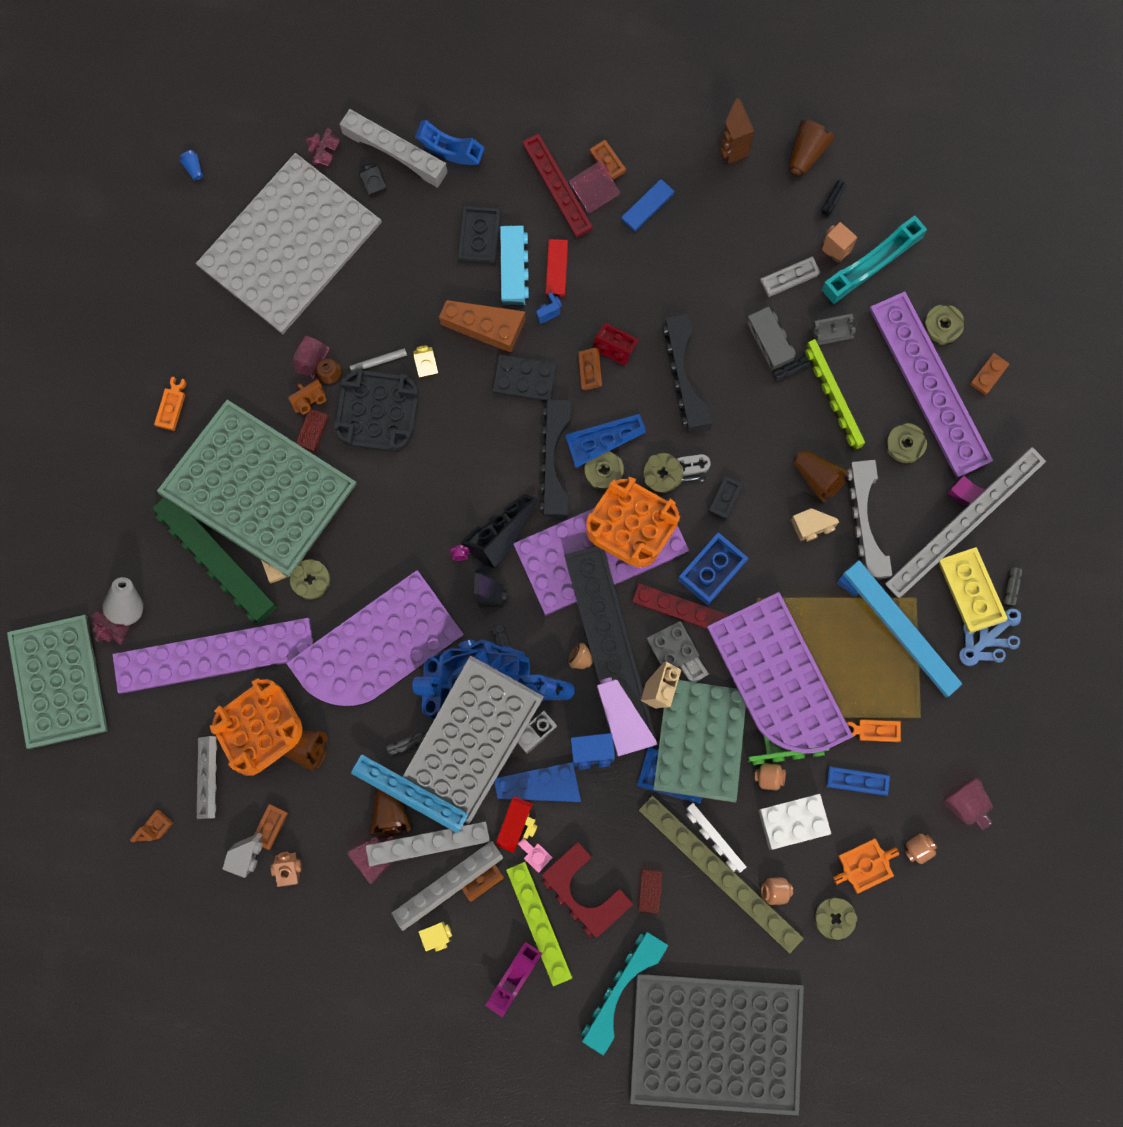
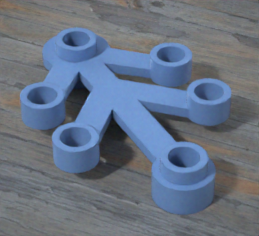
(988, 640)

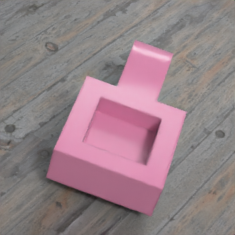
(536, 856)

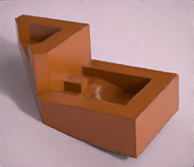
(154, 828)

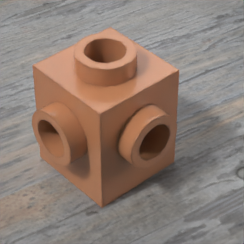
(286, 869)

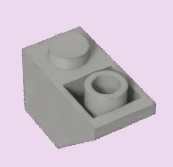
(536, 732)
(242, 855)

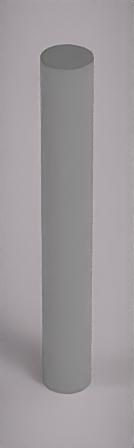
(379, 360)

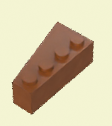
(485, 323)

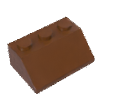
(737, 134)

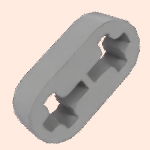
(691, 460)

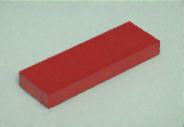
(556, 267)
(513, 824)

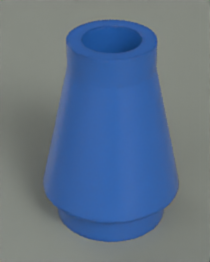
(191, 164)

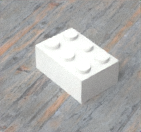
(794, 822)

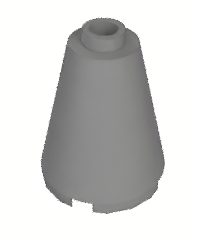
(122, 603)

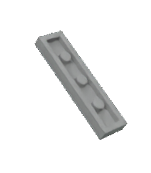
(206, 777)

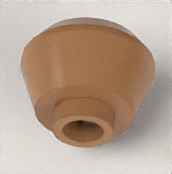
(580, 657)

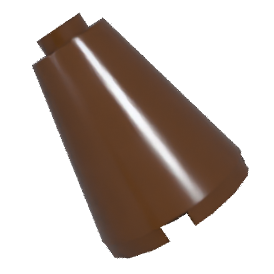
(808, 146)
(821, 475)
(309, 750)
(388, 816)

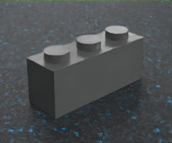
(771, 338)

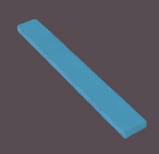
(902, 628)

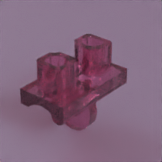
(327, 140)
(106, 630)

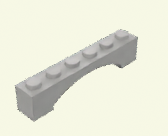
(368, 132)
(862, 476)

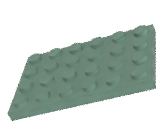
(57, 682)
(701, 742)

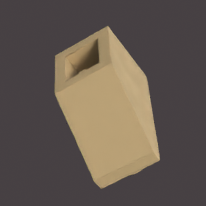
(812, 522)
(661, 686)

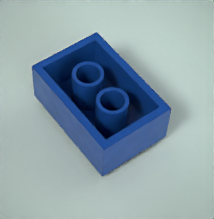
(713, 569)
(593, 750)

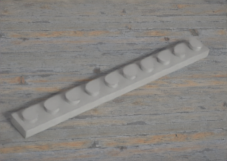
(965, 522)

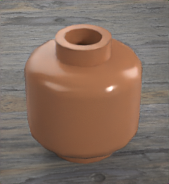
(770, 776)
(921, 848)
(776, 891)

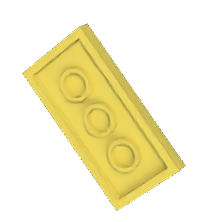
(972, 590)

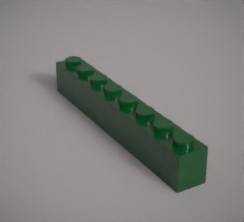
(216, 559)

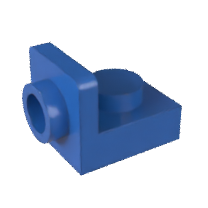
(549, 311)

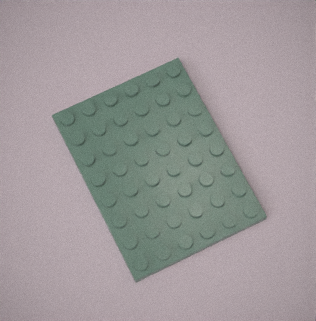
(257, 488)

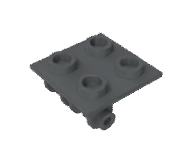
(673, 645)

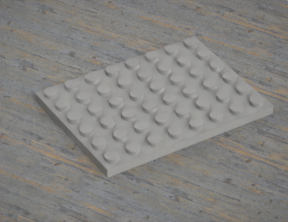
(288, 243)

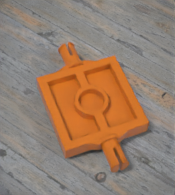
(866, 866)

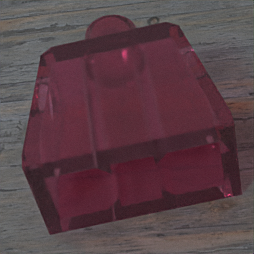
(309, 354)
(971, 804)
(359, 857)

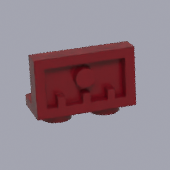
(615, 343)

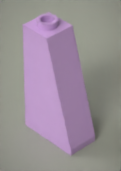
(623, 720)

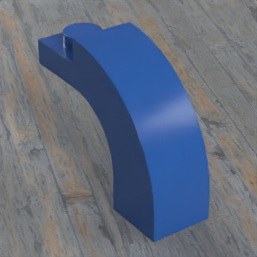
(453, 149)

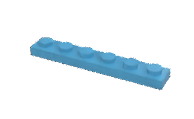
(409, 793)

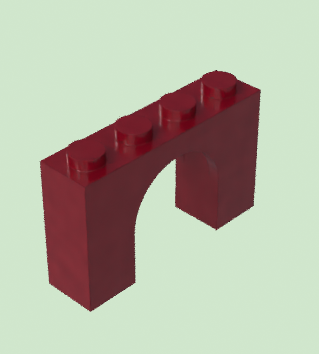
(596, 918)

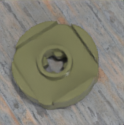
(944, 313)
(901, 433)
(599, 480)
(668, 482)
(318, 586)
(847, 918)

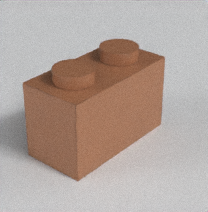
(838, 242)

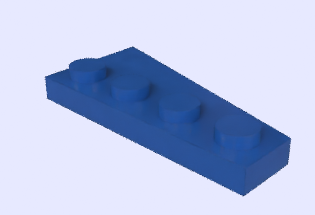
(597, 440)
(543, 784)

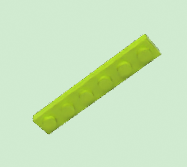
(837, 401)
(539, 924)

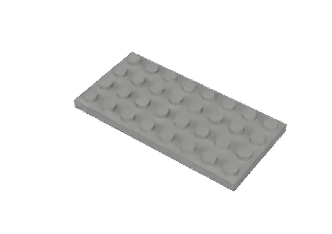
(472, 736)

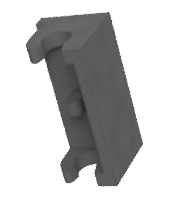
(833, 329)

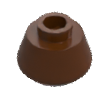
(328, 370)

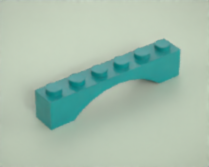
(857, 273)
(601, 1031)

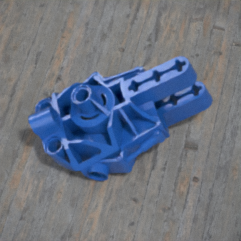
(437, 684)

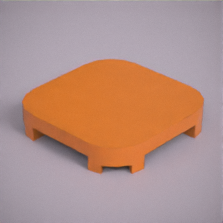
(632, 523)
(257, 727)

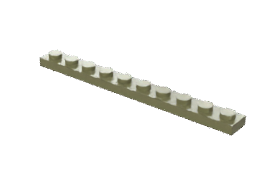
(721, 874)

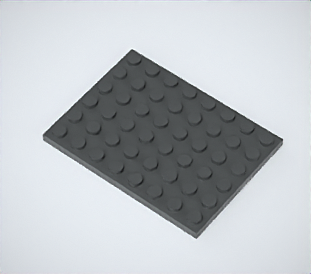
(717, 1044)

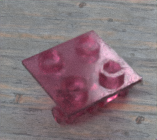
(594, 186)

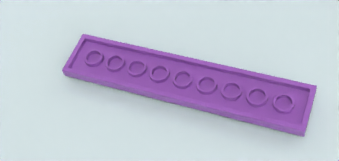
(931, 385)
(211, 655)

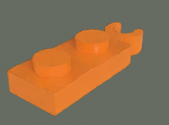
(170, 405)
(877, 730)

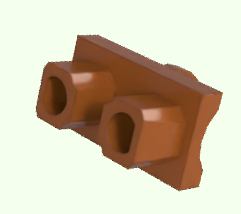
(307, 395)

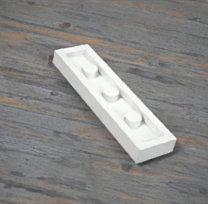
(720, 845)

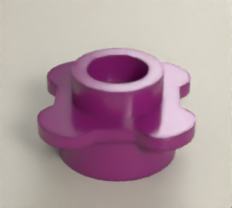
(459, 552)

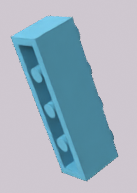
(513, 265)

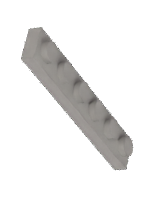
(426, 844)
(447, 885)

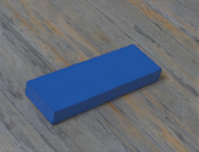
(647, 205)
(858, 781)

